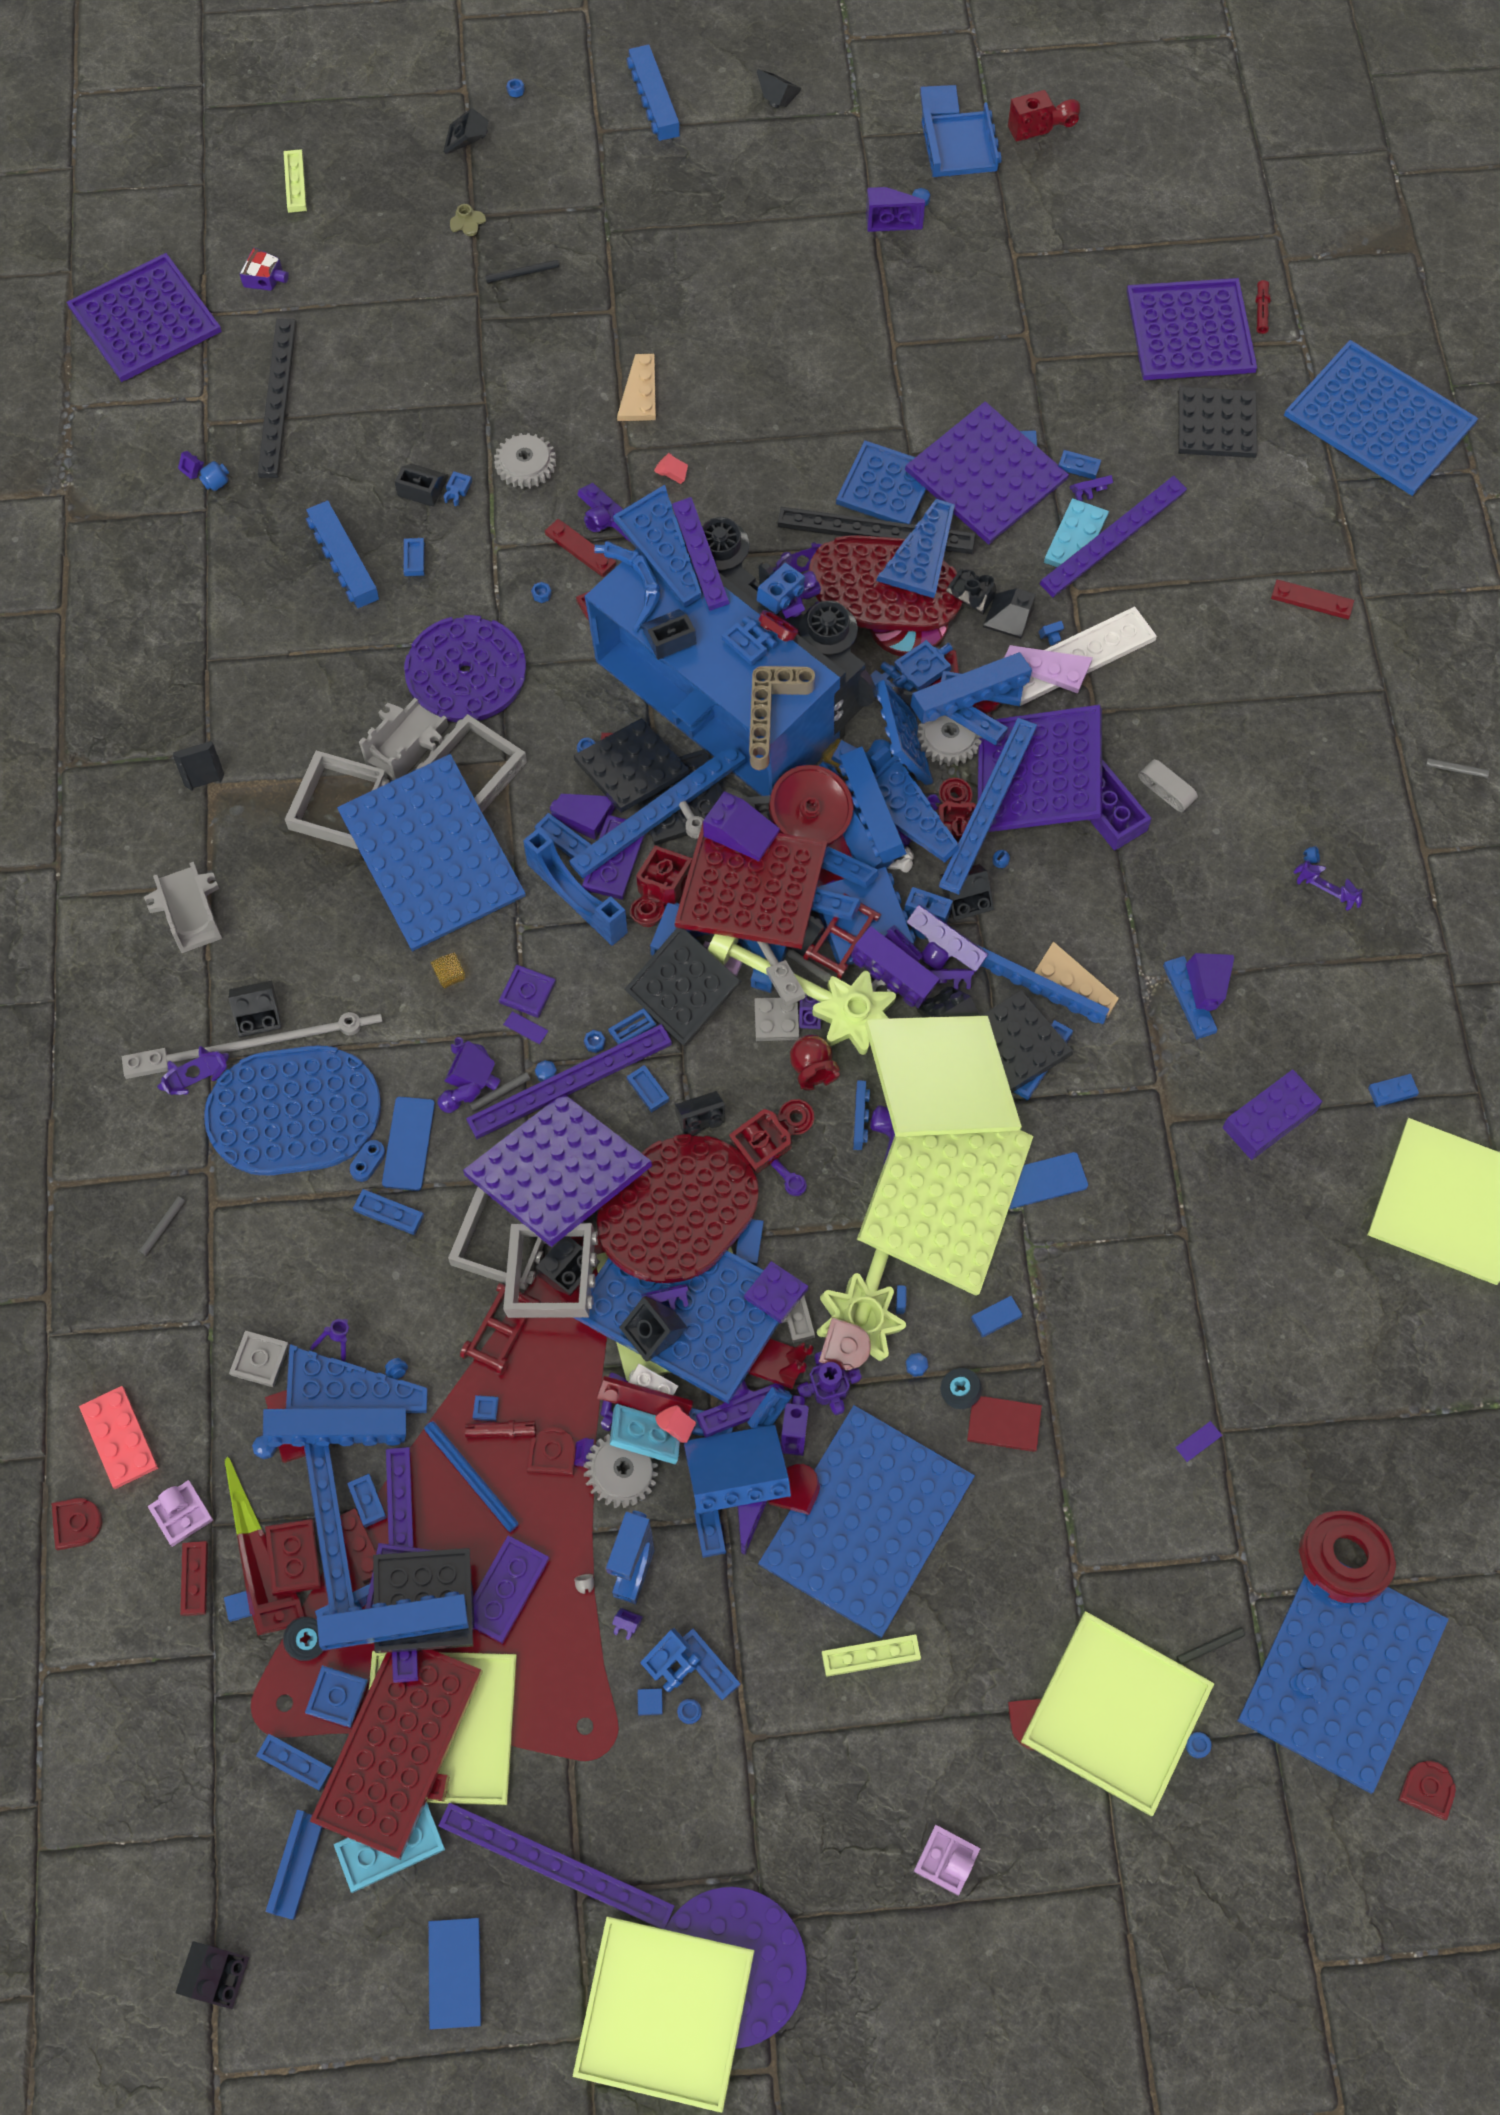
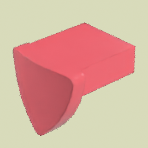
(672, 468)
(676, 1423)

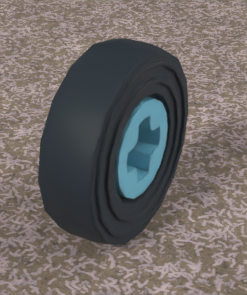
(965, 1398)
(292, 1636)

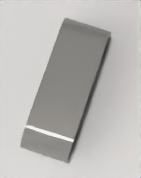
(1168, 785)

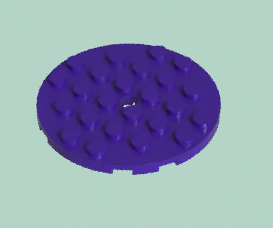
(448, 645)
(779, 1958)

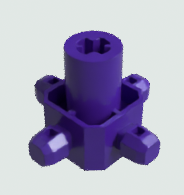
(829, 1384)

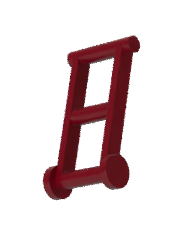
(840, 969)
(501, 1363)

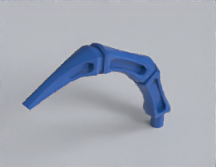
(641, 566)

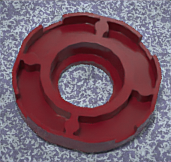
(1341, 1582)

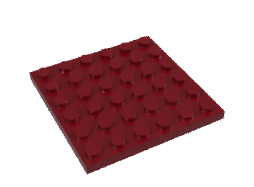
(751, 897)

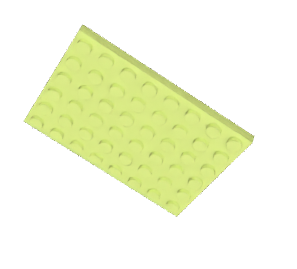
(946, 1202)

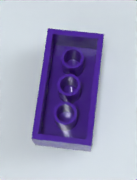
(1121, 813)
(894, 967)
(1272, 1114)

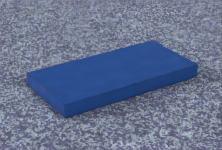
(454, 1973)

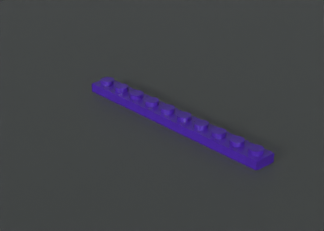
(1112, 536)
(568, 1081)
(401, 1534)
(556, 1866)

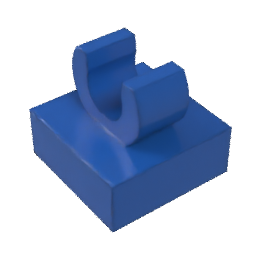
(1052, 632)

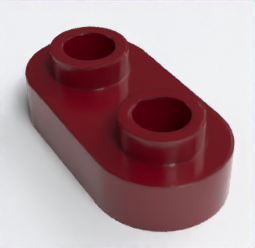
(773, 622)

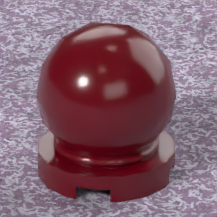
(813, 1062)

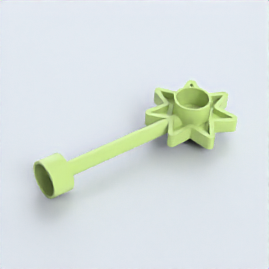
(841, 1006)
(865, 1307)

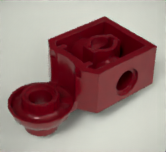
(1037, 115)
(955, 811)
(659, 883)
(769, 1135)

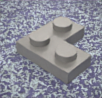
(800, 1322)

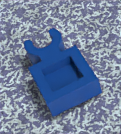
(457, 485)

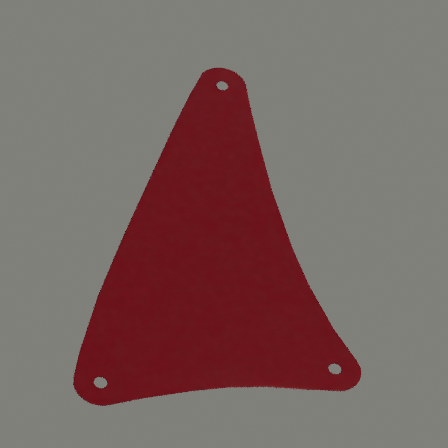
(557, 1637)

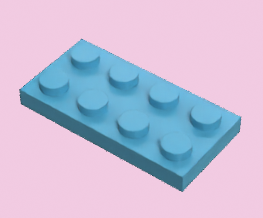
(1079, 526)
(366, 1865)

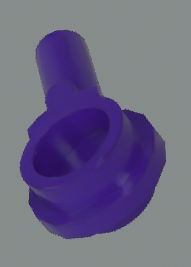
(794, 1184)

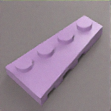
(1055, 667)

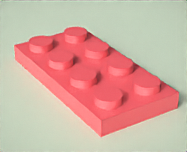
(118, 1437)

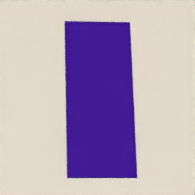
(525, 1027)
(1198, 1441)

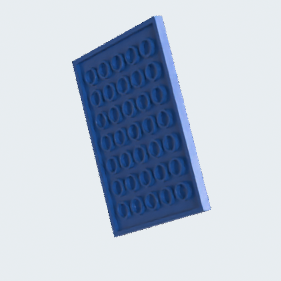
(1381, 417)
(431, 852)
(722, 1327)
(871, 1523)
(1369, 1674)

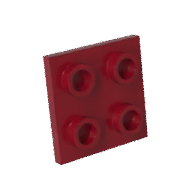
(781, 1363)

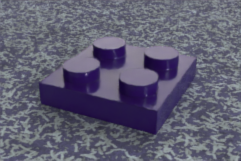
(776, 1292)

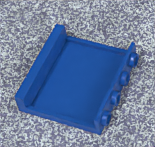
(961, 143)
(879, 897)
(737, 1468)

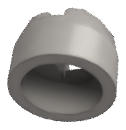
(584, 1582)

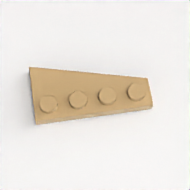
(639, 394)
(1070, 974)

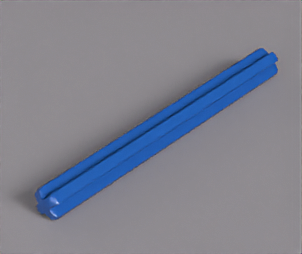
(471, 1476)

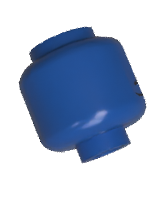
(214, 475)

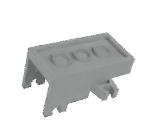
(402, 738)
(186, 907)

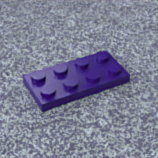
(614, 875)
(507, 1588)

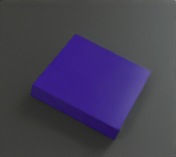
(527, 991)

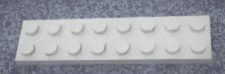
(1102, 642)

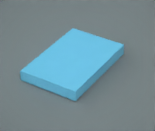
(641, 1434)

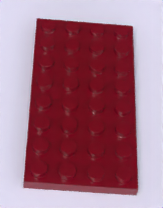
(396, 1752)

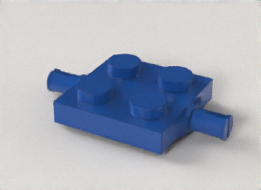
(922, 665)

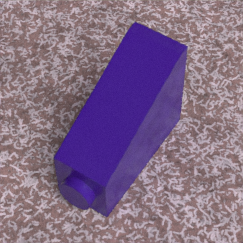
(582, 812)
(1209, 978)

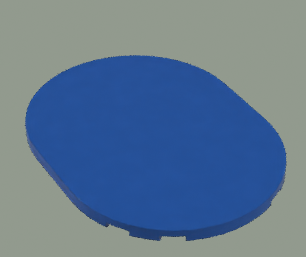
(292, 1110)

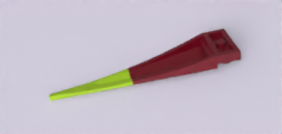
(268, 1611)

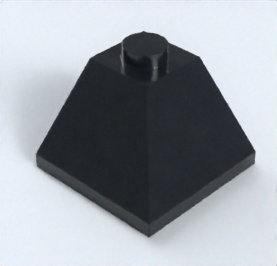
(776, 89)
(466, 130)
(1010, 612)
(652, 1327)

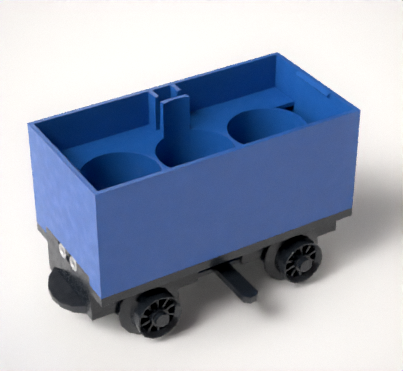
(710, 685)

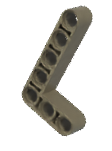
(762, 708)

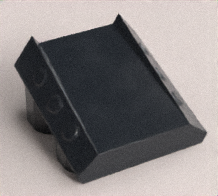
(973, 589)
(199, 765)

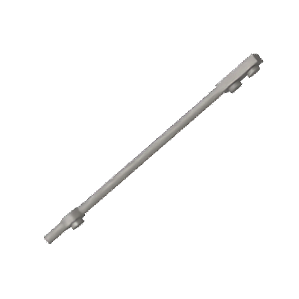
(778, 972)
(157, 1060)

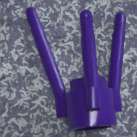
(338, 1333)

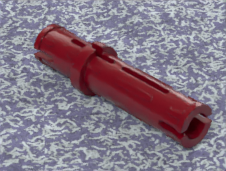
(1263, 290)
(500, 1429)

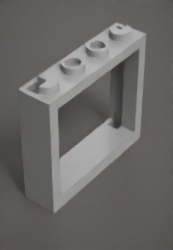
(318, 763)
(502, 777)
(465, 1235)
(549, 1310)

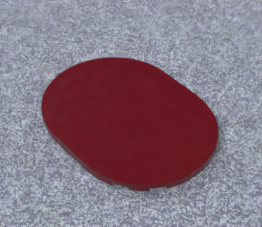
(849, 574)
(679, 1210)

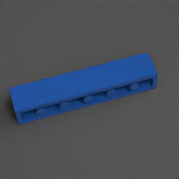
(653, 92)
(342, 554)
(971, 687)
(872, 804)
(857, 838)
(334, 1426)
(392, 1621)

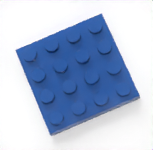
(881, 485)
(902, 730)

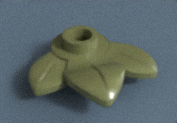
(466, 220)

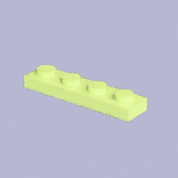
(295, 181)
(871, 1655)

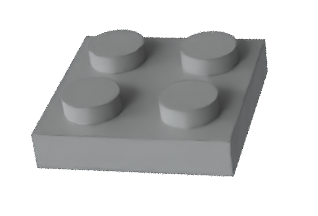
(775, 1020)
(259, 1359)

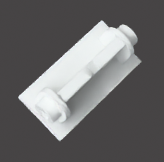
(646, 1378)

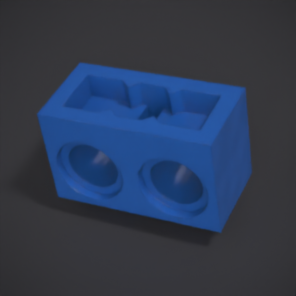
(781, 588)
(935, 904)

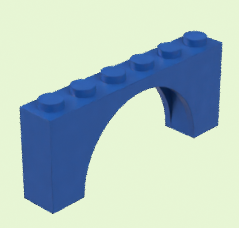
(605, 917)
(758, 980)
(631, 1556)

